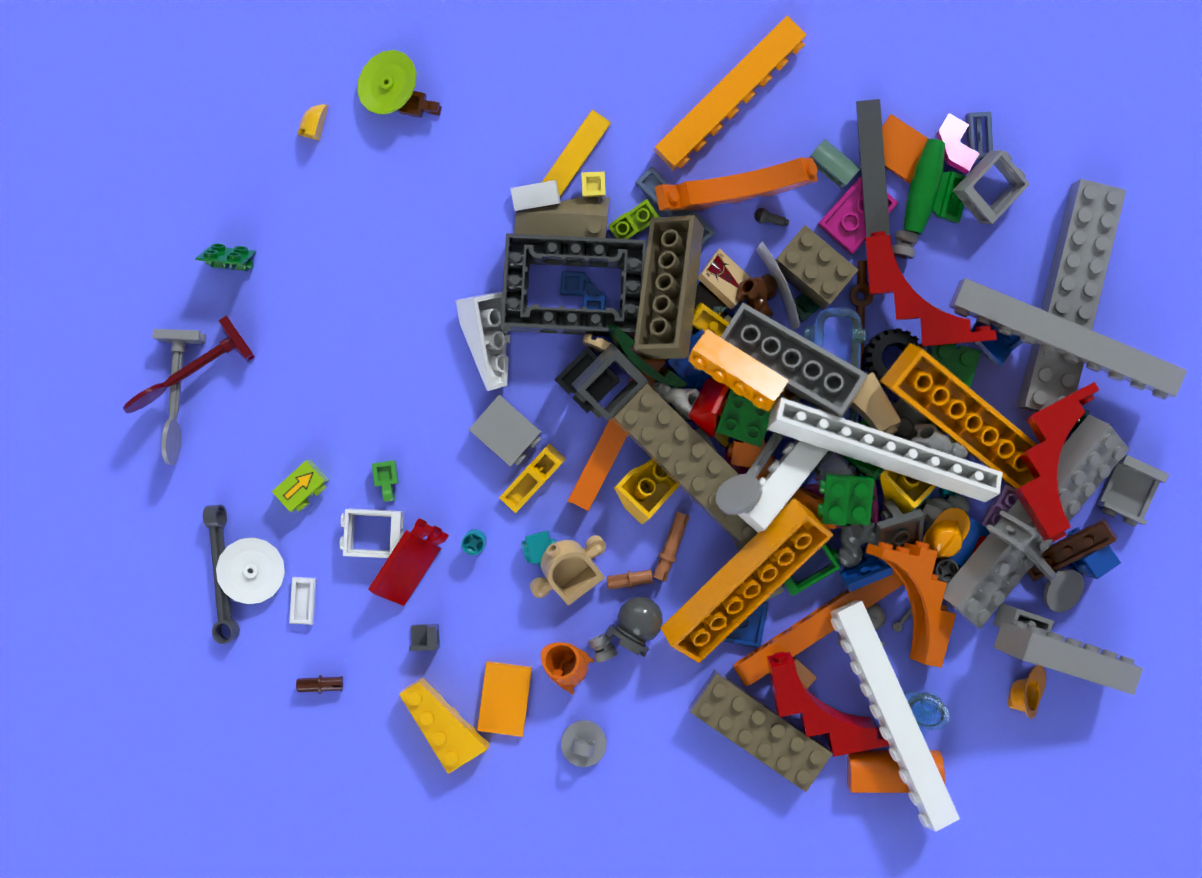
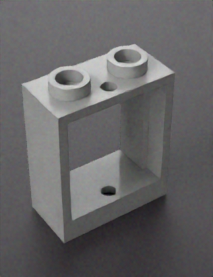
(975, 203)

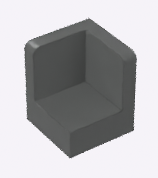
(424, 637)

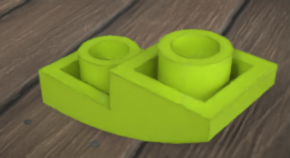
(634, 221)

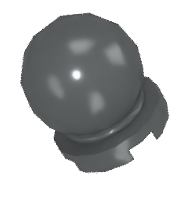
(637, 623)

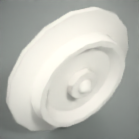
(250, 570)

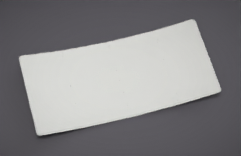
(782, 285)

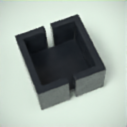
(597, 389)

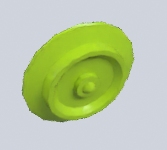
(387, 82)

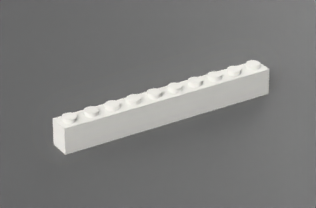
(884, 450)
(894, 715)

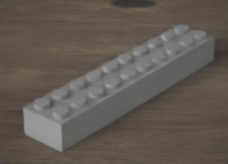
(1073, 286)
(997, 565)

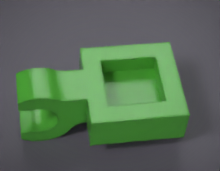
(385, 475)

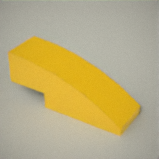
(532, 478)

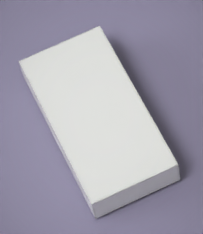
(535, 195)
(303, 600)

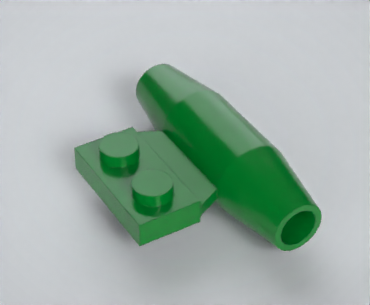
(932, 190)

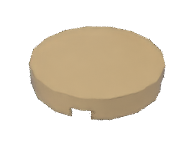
(597, 346)

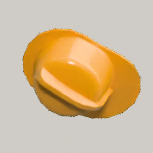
(948, 532)
(1027, 692)

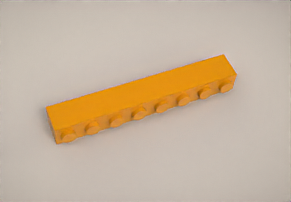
(730, 93)

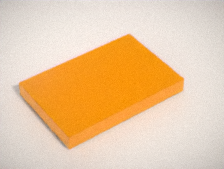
(504, 698)

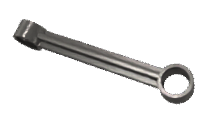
(215, 519)

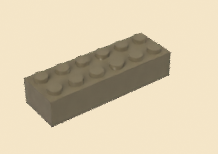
(669, 287)
(760, 730)

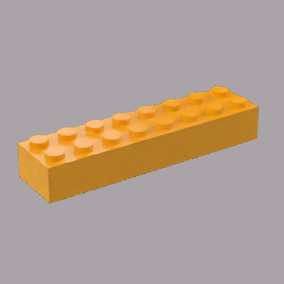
(960, 414)
(746, 581)

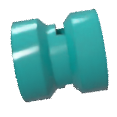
(470, 543)

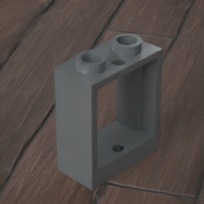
(595, 369)

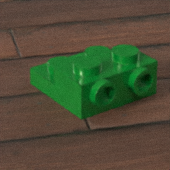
(846, 499)

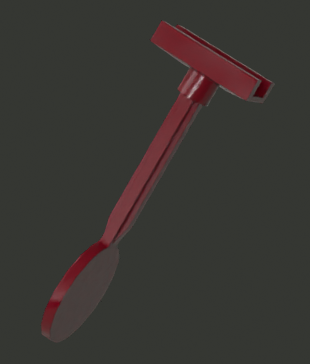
(232, 342)

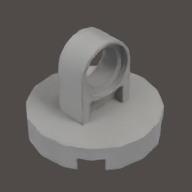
(583, 743)

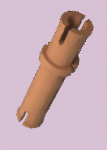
(671, 545)

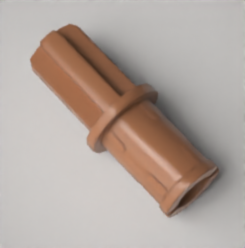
(629, 579)

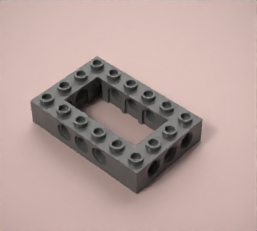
(570, 251)

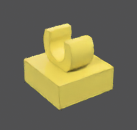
(593, 184)

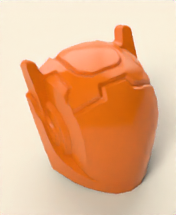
(565, 664)

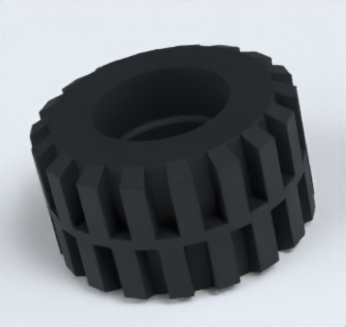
(877, 344)

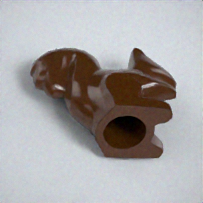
(757, 292)

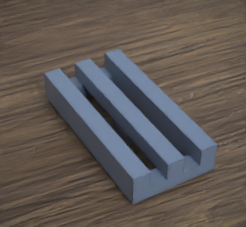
(988, 132)

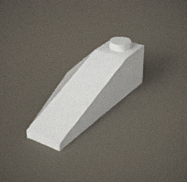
(482, 328)

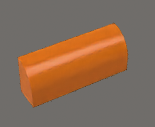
(878, 773)

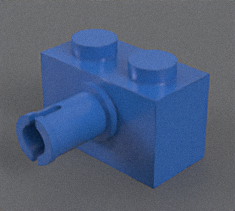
(1096, 563)

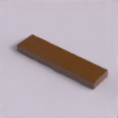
(1075, 547)

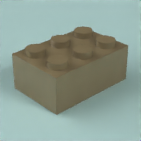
(815, 267)

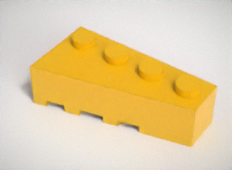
(445, 730)

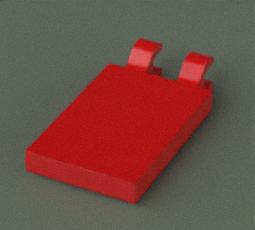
(408, 562)

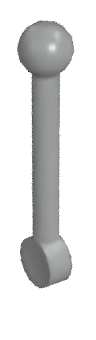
(897, 626)

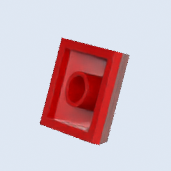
(710, 406)

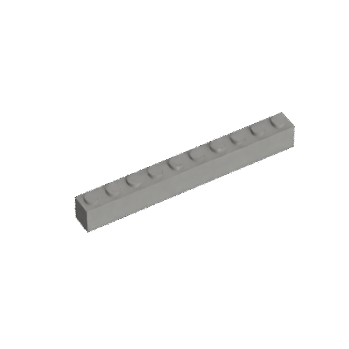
(1067, 338)

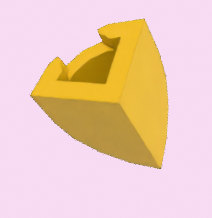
(313, 122)

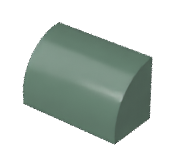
(834, 164)

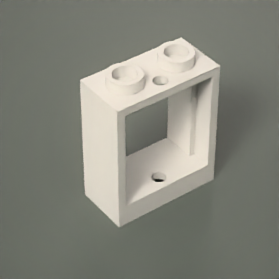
(348, 522)

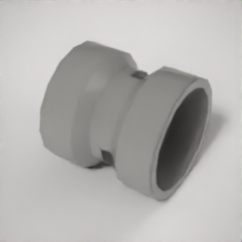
(905, 244)
(602, 647)

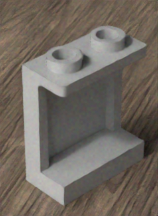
(506, 431)
(1130, 490)

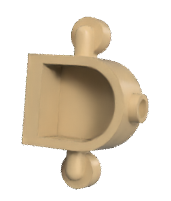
(569, 569)

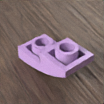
(1004, 502)

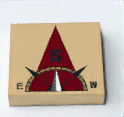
(723, 277)

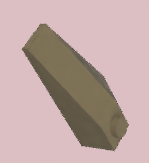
(570, 218)

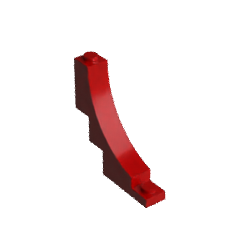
(936, 325)
(1051, 428)
(844, 731)

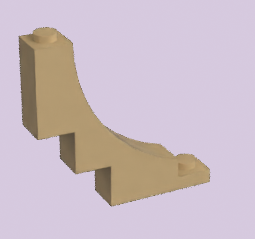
(875, 407)

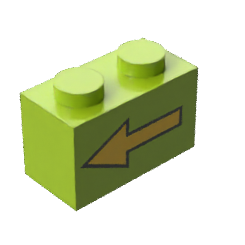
(301, 486)

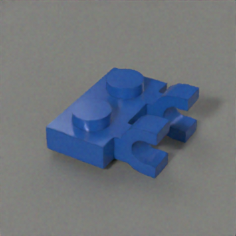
(865, 572)

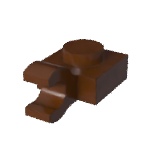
(418, 104)

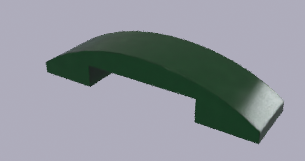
(624, 343)

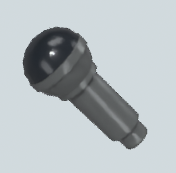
(763, 216)

